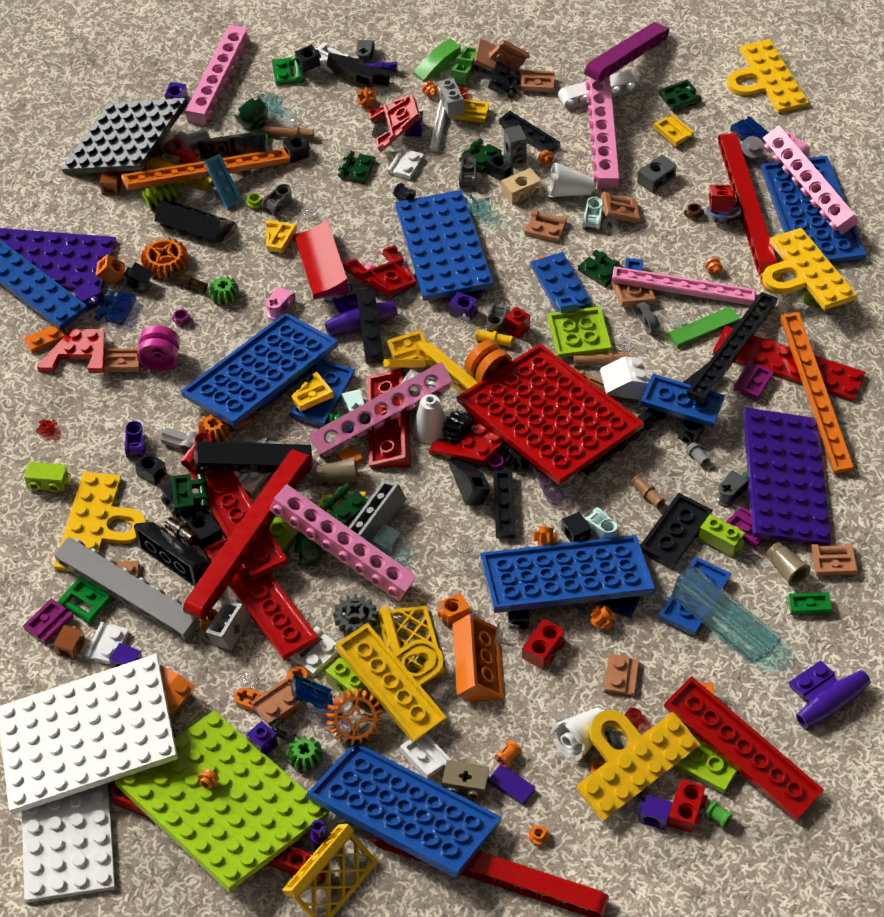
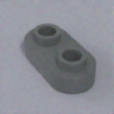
(648, 320)

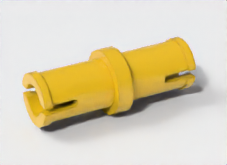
(499, 339)

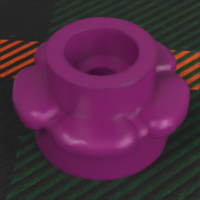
(181, 313)
(497, 459)

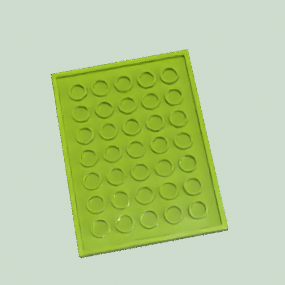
(228, 827)

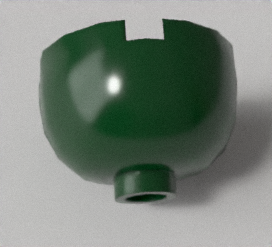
(252, 114)
(308, 550)

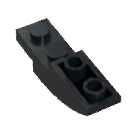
(353, 71)
(233, 145)

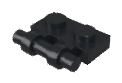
(499, 79)

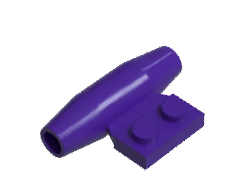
(348, 315)
(825, 692)

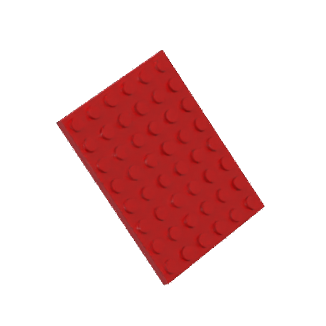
(550, 413)

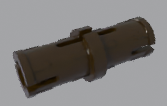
(189, 282)
(181, 531)

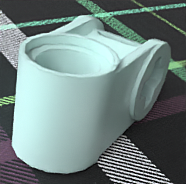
(593, 213)
(353, 400)
(601, 524)

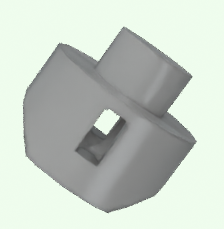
(752, 148)

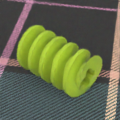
(160, 193)

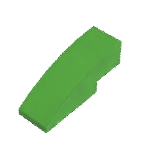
(438, 60)
(464, 65)

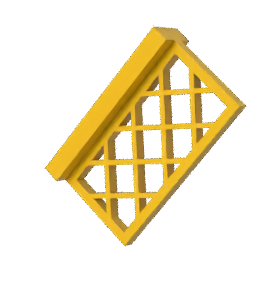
(390, 633)
(322, 858)

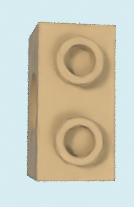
(521, 186)

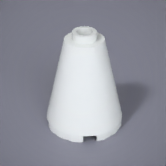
(569, 182)
(429, 420)
(573, 734)

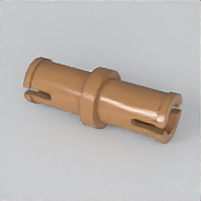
(648, 491)

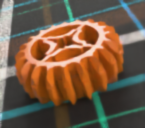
(163, 254)
(354, 727)

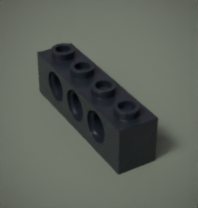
(194, 519)

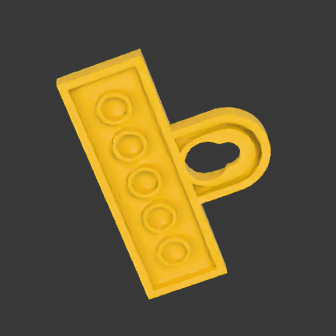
(772, 77)
(811, 268)
(94, 511)
(391, 682)
(637, 765)

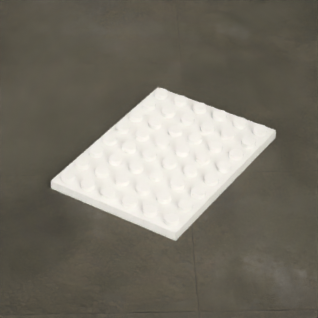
(85, 734)

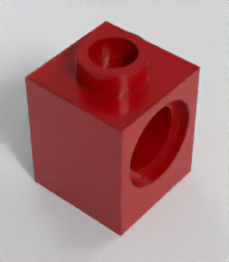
(517, 322)

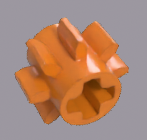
(366, 97)
(545, 536)
(602, 617)

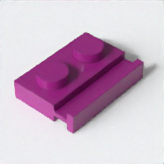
(753, 380)
(743, 521)
(48, 621)

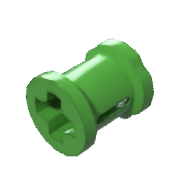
(718, 814)

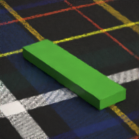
(703, 327)

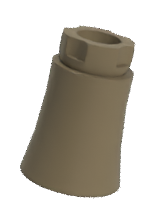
(338, 472)
(788, 564)

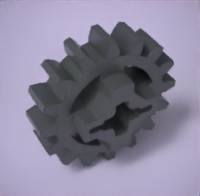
(355, 614)

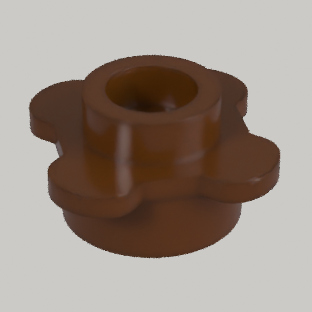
(694, 211)

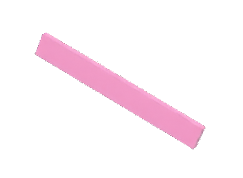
(683, 286)

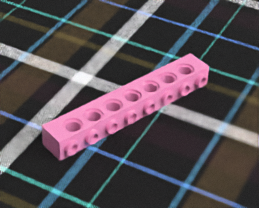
(217, 75)
(602, 134)
(846, 218)
(318, 438)
(342, 542)

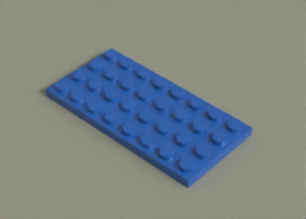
(797, 212)
(443, 245)
(259, 369)
(566, 573)
(405, 809)

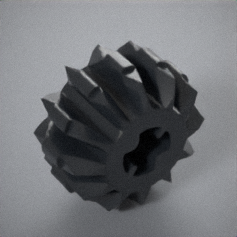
(457, 426)
(514, 458)

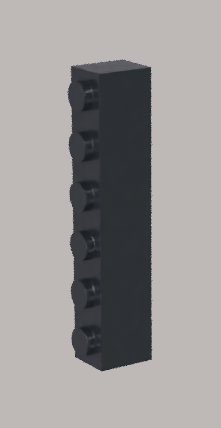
(243, 456)

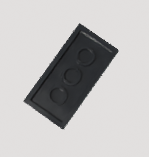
(675, 530)

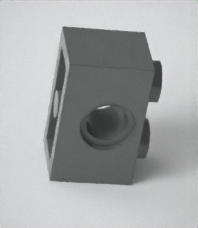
(515, 145)
(656, 173)

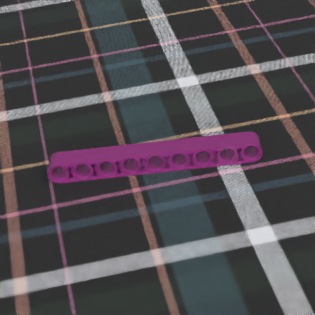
(626, 52)

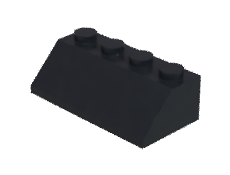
(193, 221)
(171, 552)

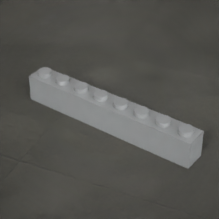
(126, 588)

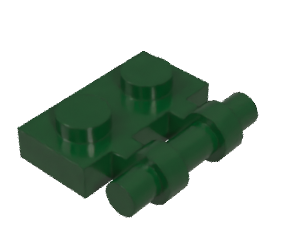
(678, 91)
(483, 155)
(361, 169)
(597, 271)
(183, 492)
(349, 508)

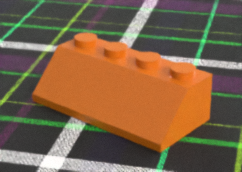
(477, 660)

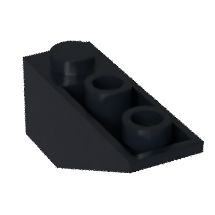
(470, 482)

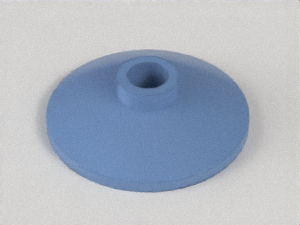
(724, 216)

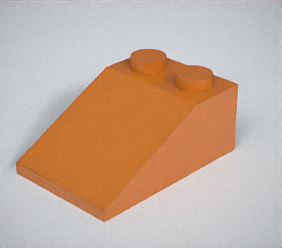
(177, 690)

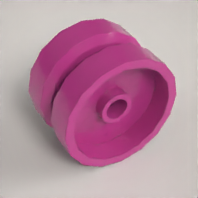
(158, 348)

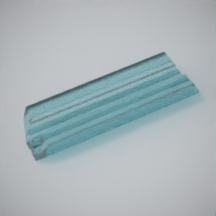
(724, 615)

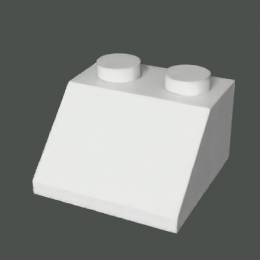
(625, 378)

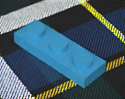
(223, 181)

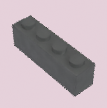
(378, 510)

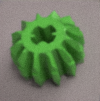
(223, 290)
(304, 753)

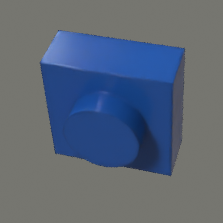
(635, 264)
(567, 304)

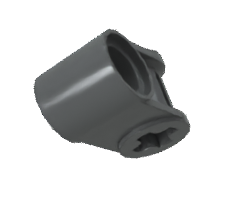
(365, 51)
(468, 174)
(278, 199)
(496, 318)
(731, 488)

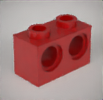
(721, 198)
(540, 643)
(684, 805)

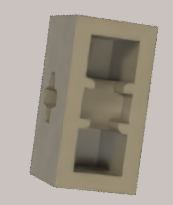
(476, 777)

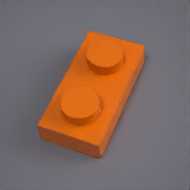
(43, 338)

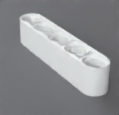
(577, 94)

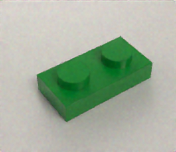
(809, 603)

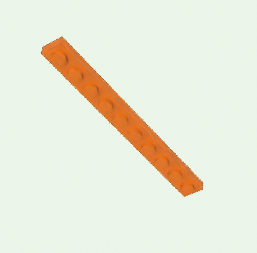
(198, 170)
(816, 393)

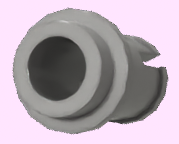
(697, 453)

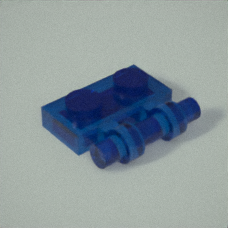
(119, 309)

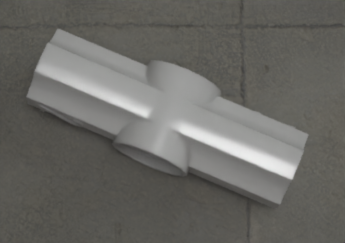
(190, 140)
(178, 439)

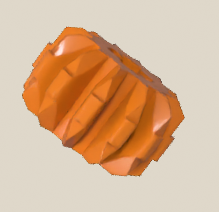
(215, 427)

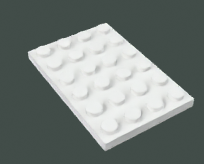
(68, 846)

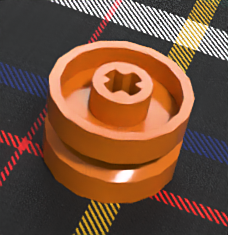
(485, 360)

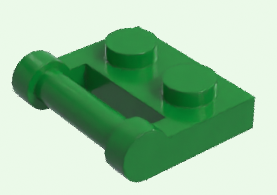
(282, 71)
(88, 595)

